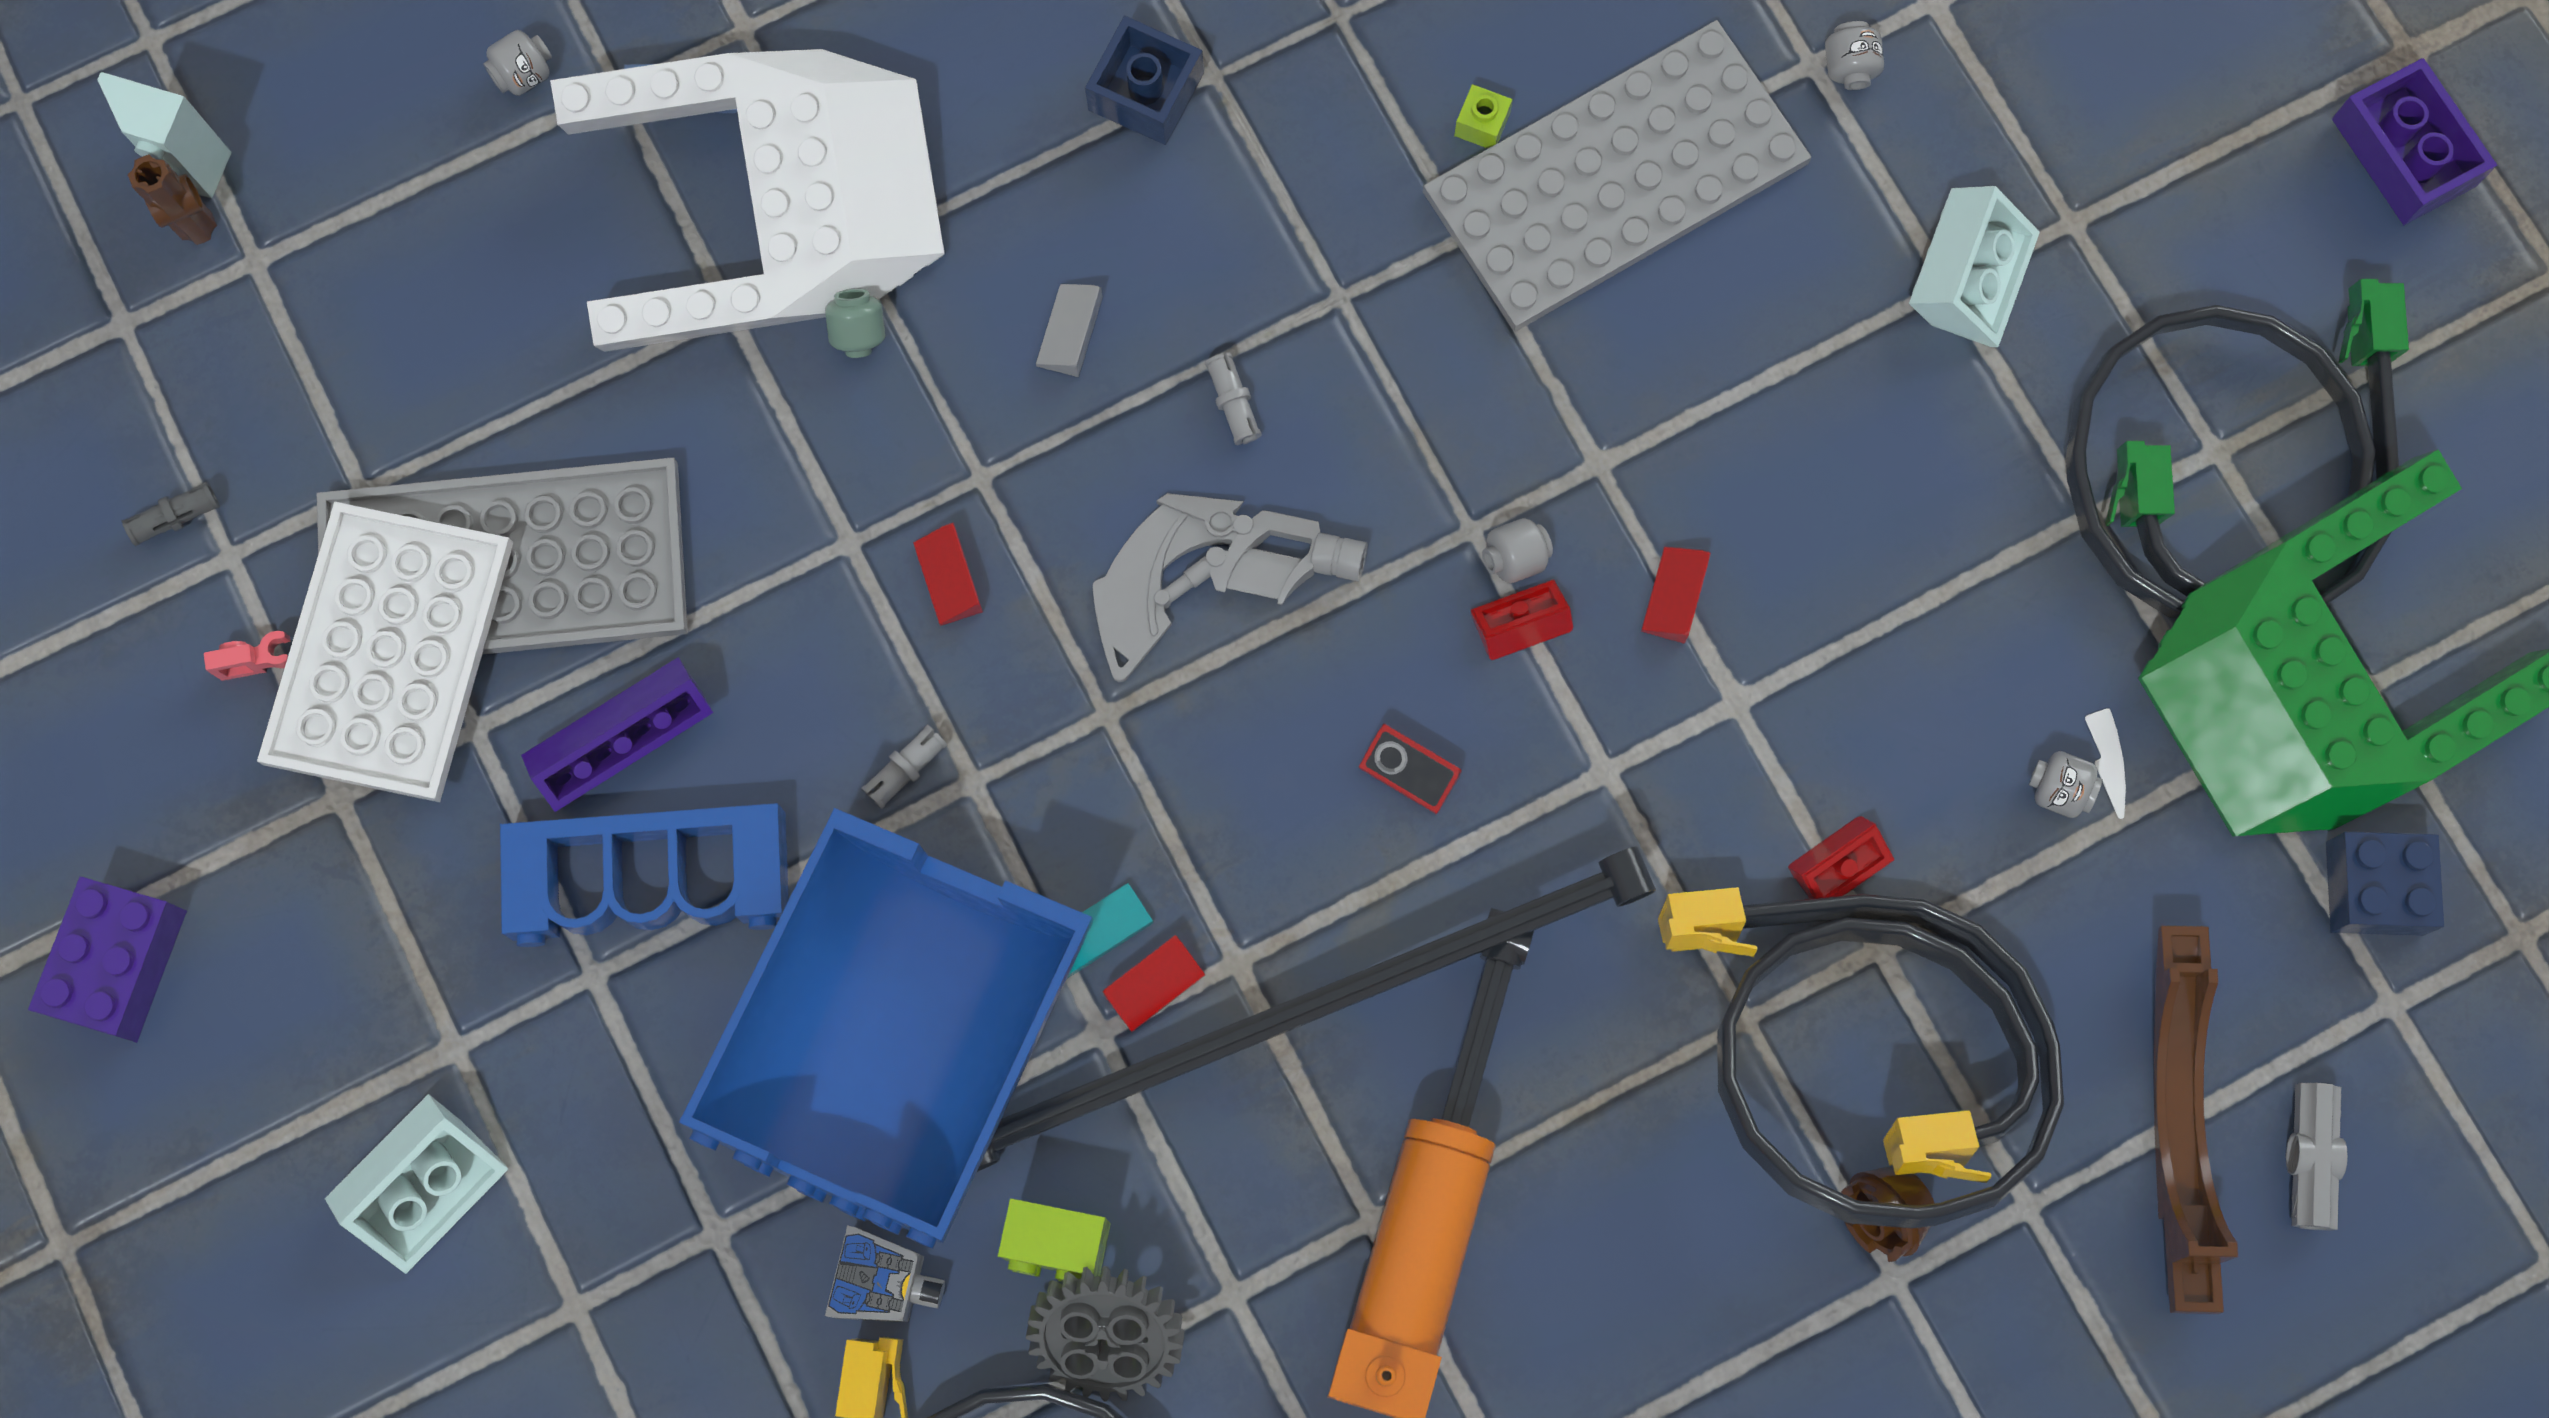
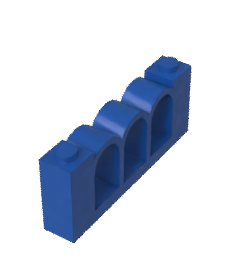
(532, 881)

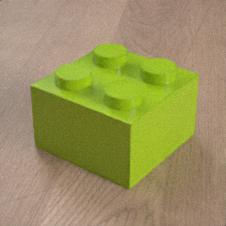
(1052, 1240)

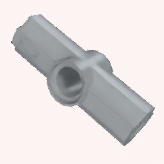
(2316, 1156)

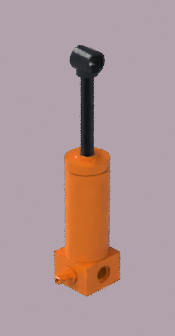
(1425, 1227)

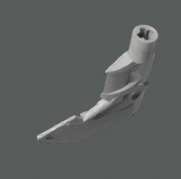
(1131, 595)

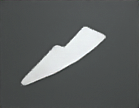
(2111, 763)

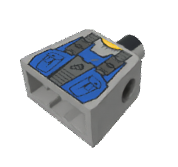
(879, 1280)

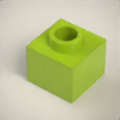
(1481, 128)

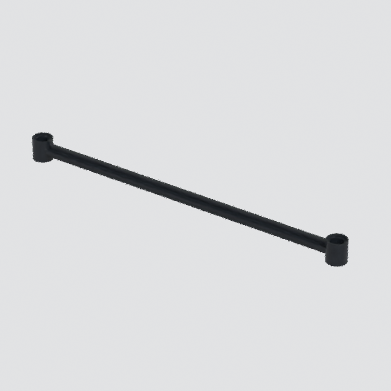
(1622, 878)

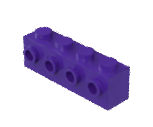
(616, 734)

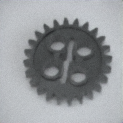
(1105, 1333)

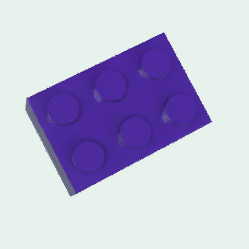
(2413, 141)
(107, 959)

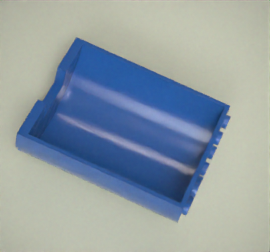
(885, 1029)

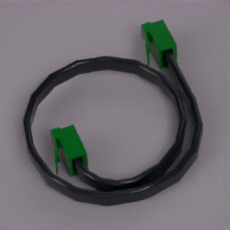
(2144, 481)

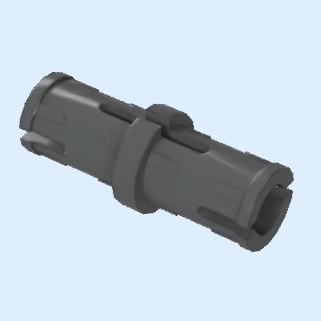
(170, 513)

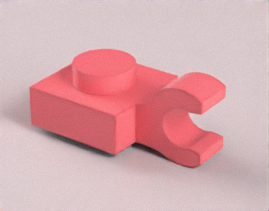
(241, 659)

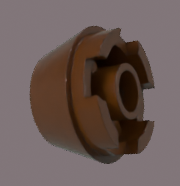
(1886, 1187)

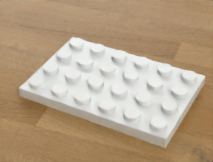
(386, 652)

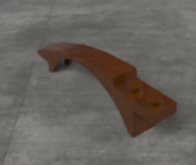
(2186, 1195)

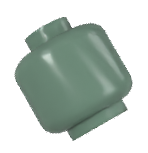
(855, 322)

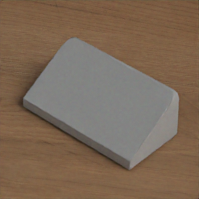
(1070, 328)

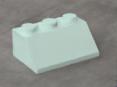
(167, 130)
(1975, 265)
(415, 1184)

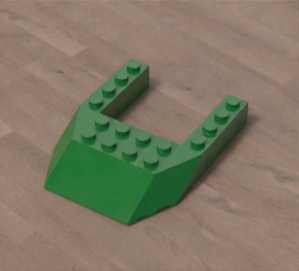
(2278, 699)

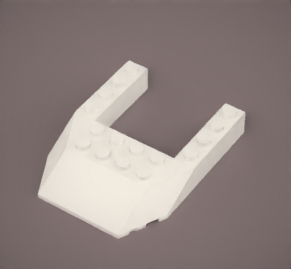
(830, 175)

